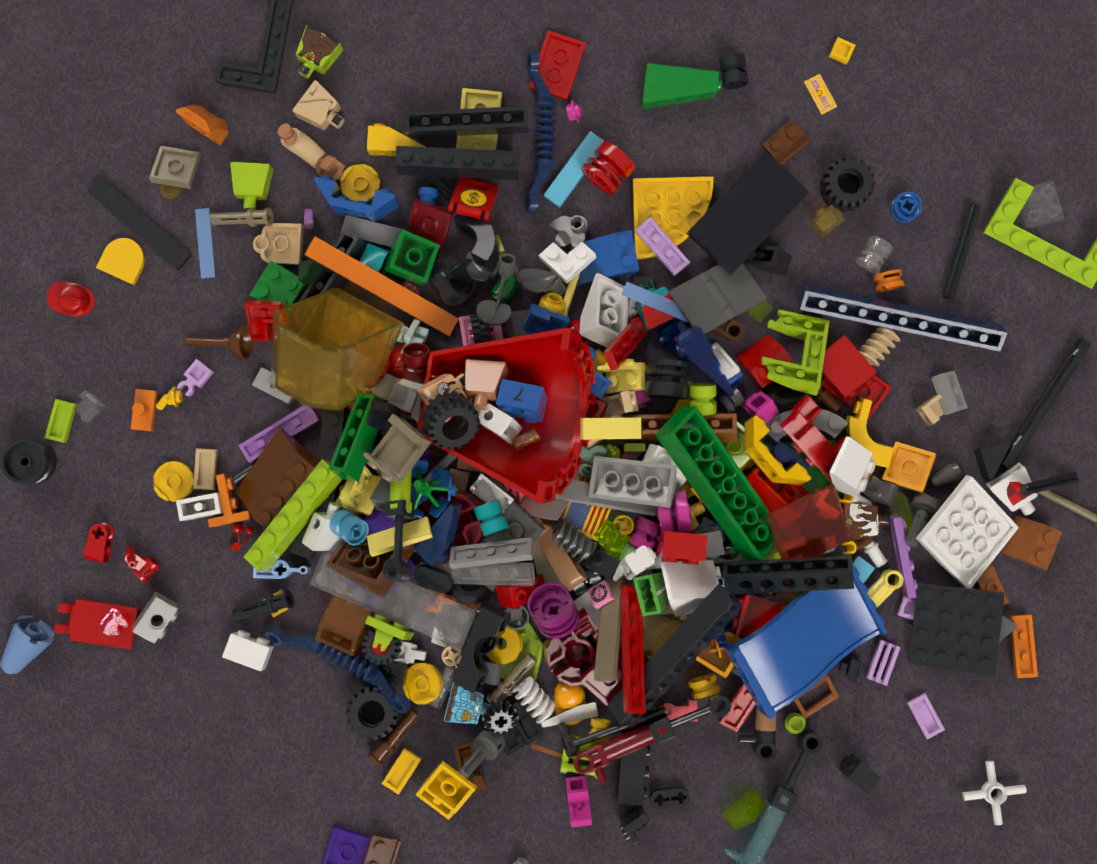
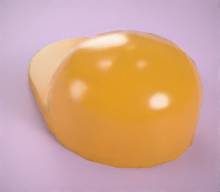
(568, 697)

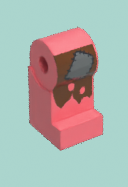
(677, 710)

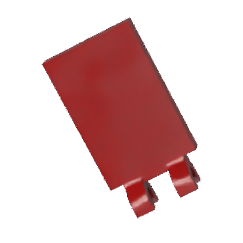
(85, 623)

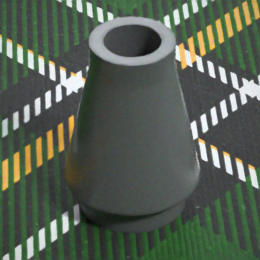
(948, 474)

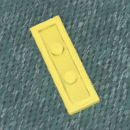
(610, 428)
(412, 533)

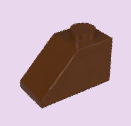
(462, 755)

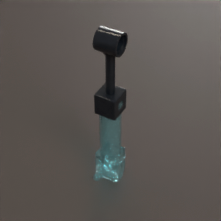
(780, 802)

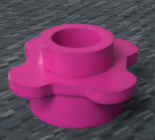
(574, 111)

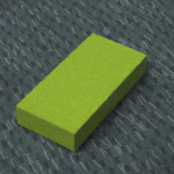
(60, 421)

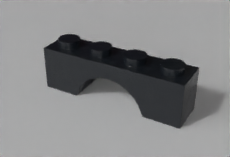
(471, 671)

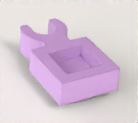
(197, 375)

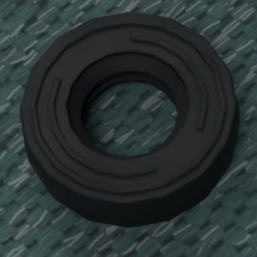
(784, 404)
(470, 597)

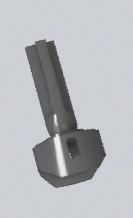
(925, 508)
(486, 747)

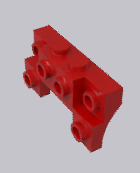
(808, 438)

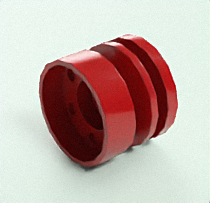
(608, 166)

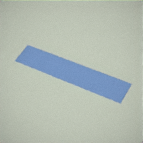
(205, 243)
(653, 300)

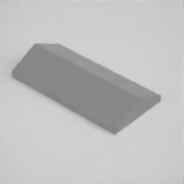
(633, 481)

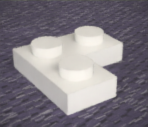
(570, 264)

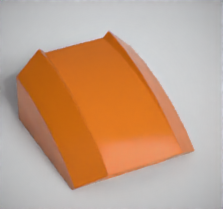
(204, 122)

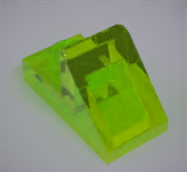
(612, 540)

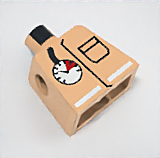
(441, 384)

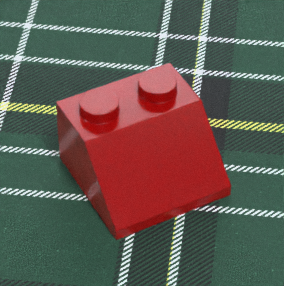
(751, 359)

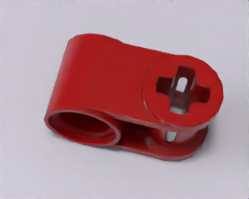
(98, 546)

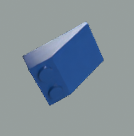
(614, 257)

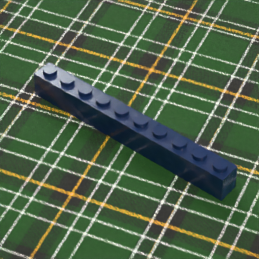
(902, 317)

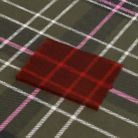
(809, 525)

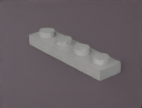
(491, 553)

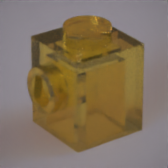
(826, 220)

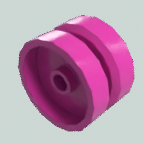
(678, 514)

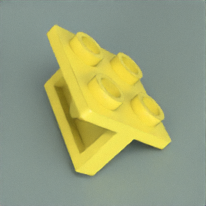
(627, 377)
(356, 495)

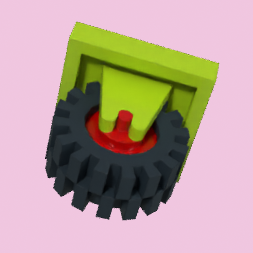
(383, 642)

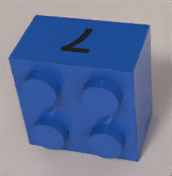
(522, 400)

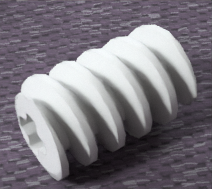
(535, 697)

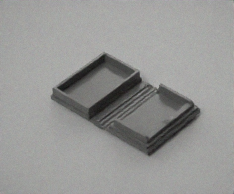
(717, 297)

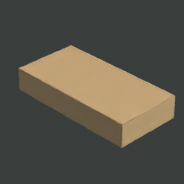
(205, 469)

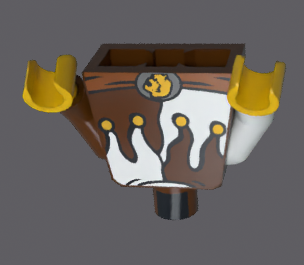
(862, 521)

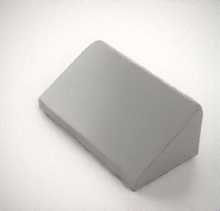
(951, 392)

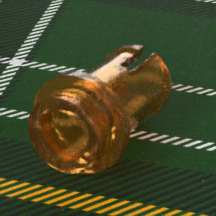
(525, 439)

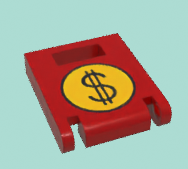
(473, 198)

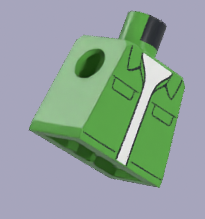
(651, 592)

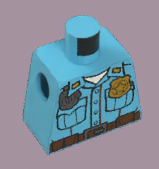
(465, 706)

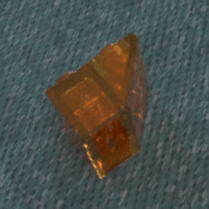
(343, 625)

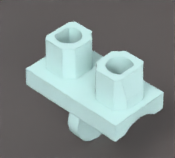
(414, 334)

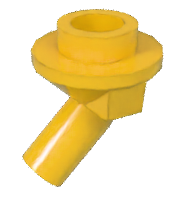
(173, 397)

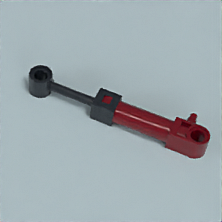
(655, 731)

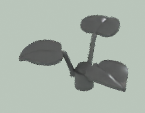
(532, 280)

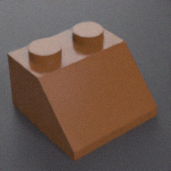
(1032, 543)

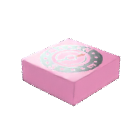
(601, 594)

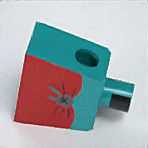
(650, 316)

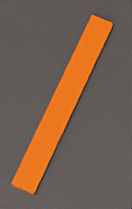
(381, 286)

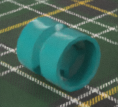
(491, 518)

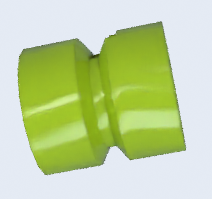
(702, 397)

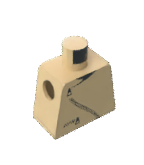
(318, 108)

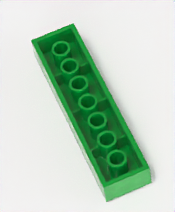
(718, 482)

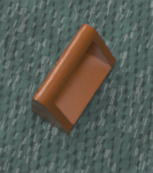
(822, 702)

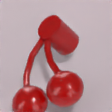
(238, 528)

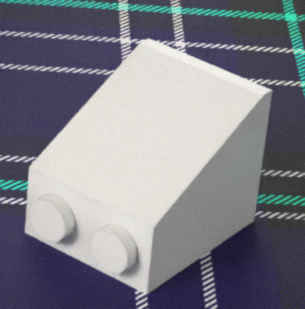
(689, 584)

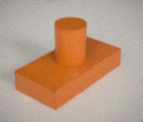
(144, 410)

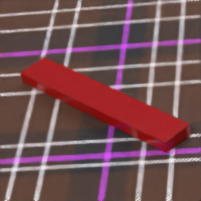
(632, 652)

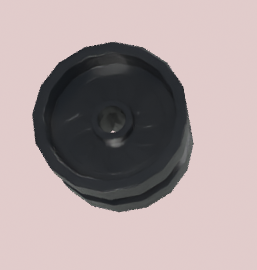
(28, 461)

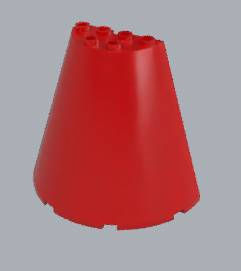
(541, 359)

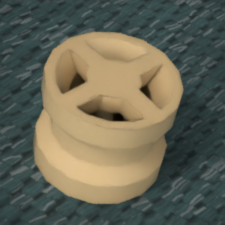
(449, 657)

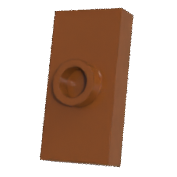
(990, 581)

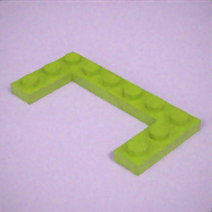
(1002, 229)

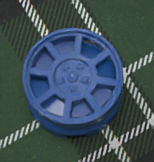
(906, 207)

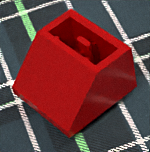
(683, 546)

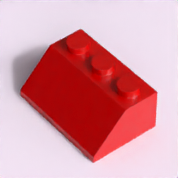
(773, 494)

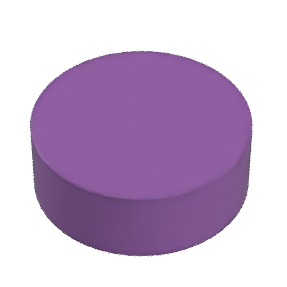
(309, 219)

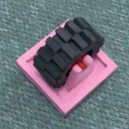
(476, 331)

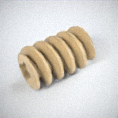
(878, 345)

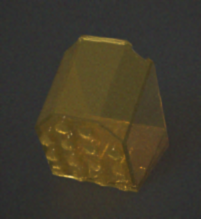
(330, 349)

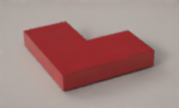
(259, 317)

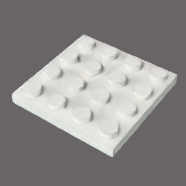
(967, 532)

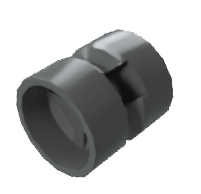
(519, 617)

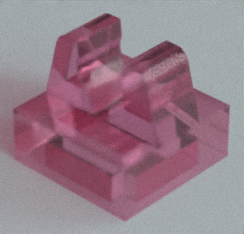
(111, 621)

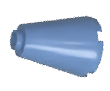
(25, 643)

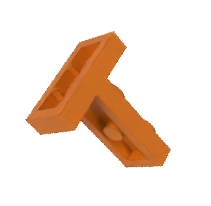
(229, 504)

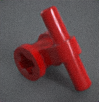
(143, 566)

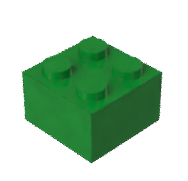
(411, 257)
(278, 286)

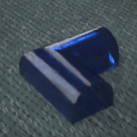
(785, 455)

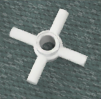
(999, 798)

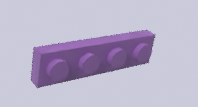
(292, 424)
(904, 564)

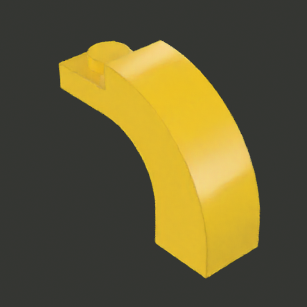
(857, 431)

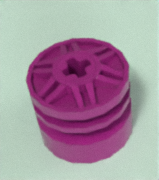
(553, 610)

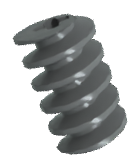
(572, 540)

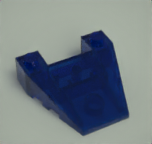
(694, 348)

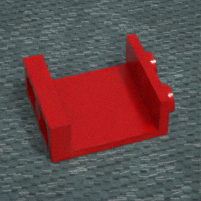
(754, 614)

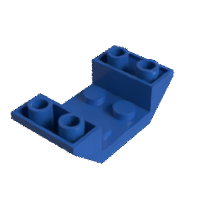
(383, 201)

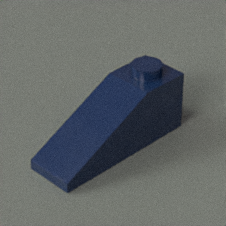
(443, 531)

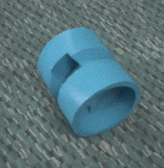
(349, 527)

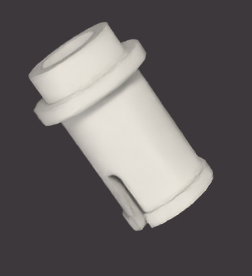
(875, 554)

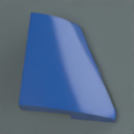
(542, 320)

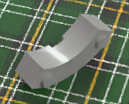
(826, 422)

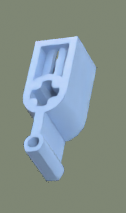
(275, 573)

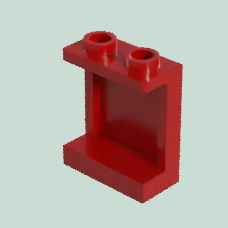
(847, 369)

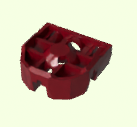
(466, 526)
(572, 657)

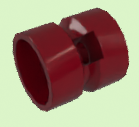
(415, 361)

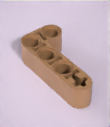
(566, 568)

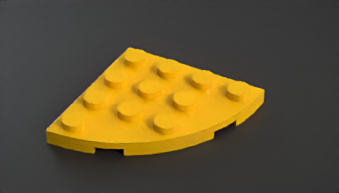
(672, 204)

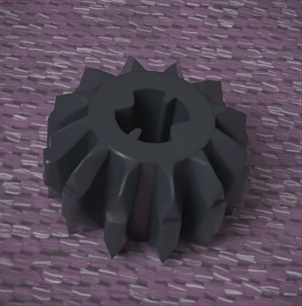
(503, 710)

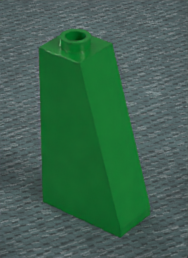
(677, 85)

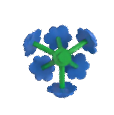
(421, 489)

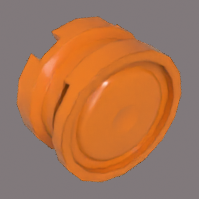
(888, 280)

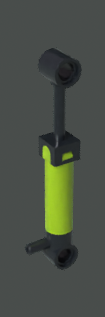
(399, 509)

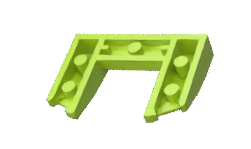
(814, 332)

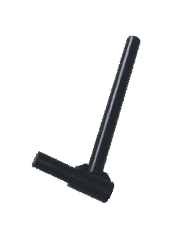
(571, 744)

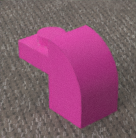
(760, 405)
(578, 801)

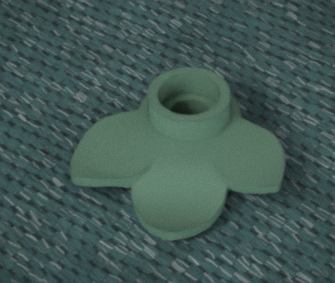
(588, 457)

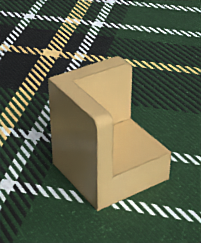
(931, 410)

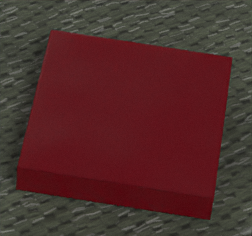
(430, 222)

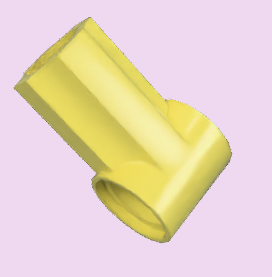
(882, 589)

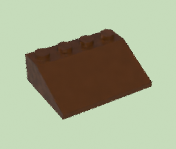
(275, 477)
(362, 568)

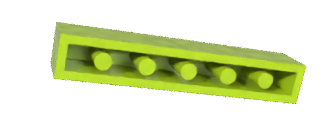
(293, 517)

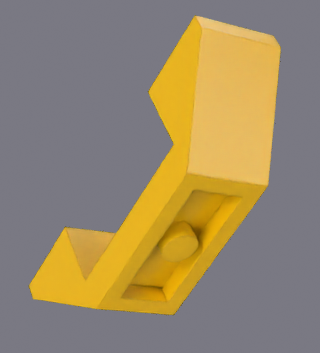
(754, 431)

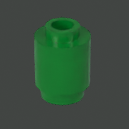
(510, 287)

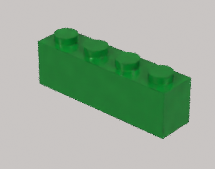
(355, 441)

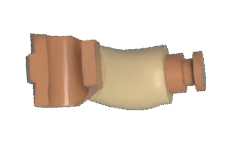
(310, 151)

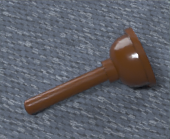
(238, 342)

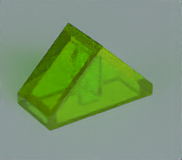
(745, 809)

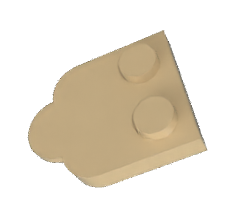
(280, 243)

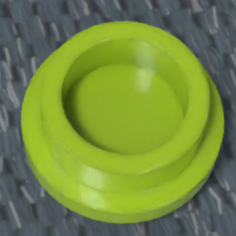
(795, 723)

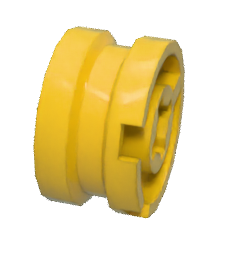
(704, 686)

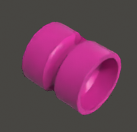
(645, 532)

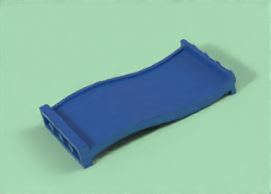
(804, 643)

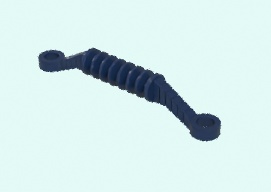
(546, 103)
(371, 673)

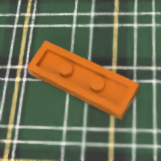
(1023, 647)

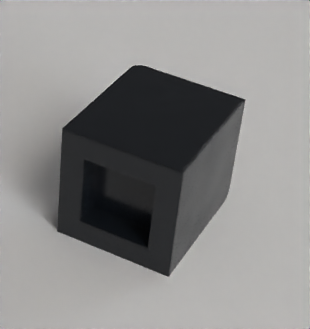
(379, 415)

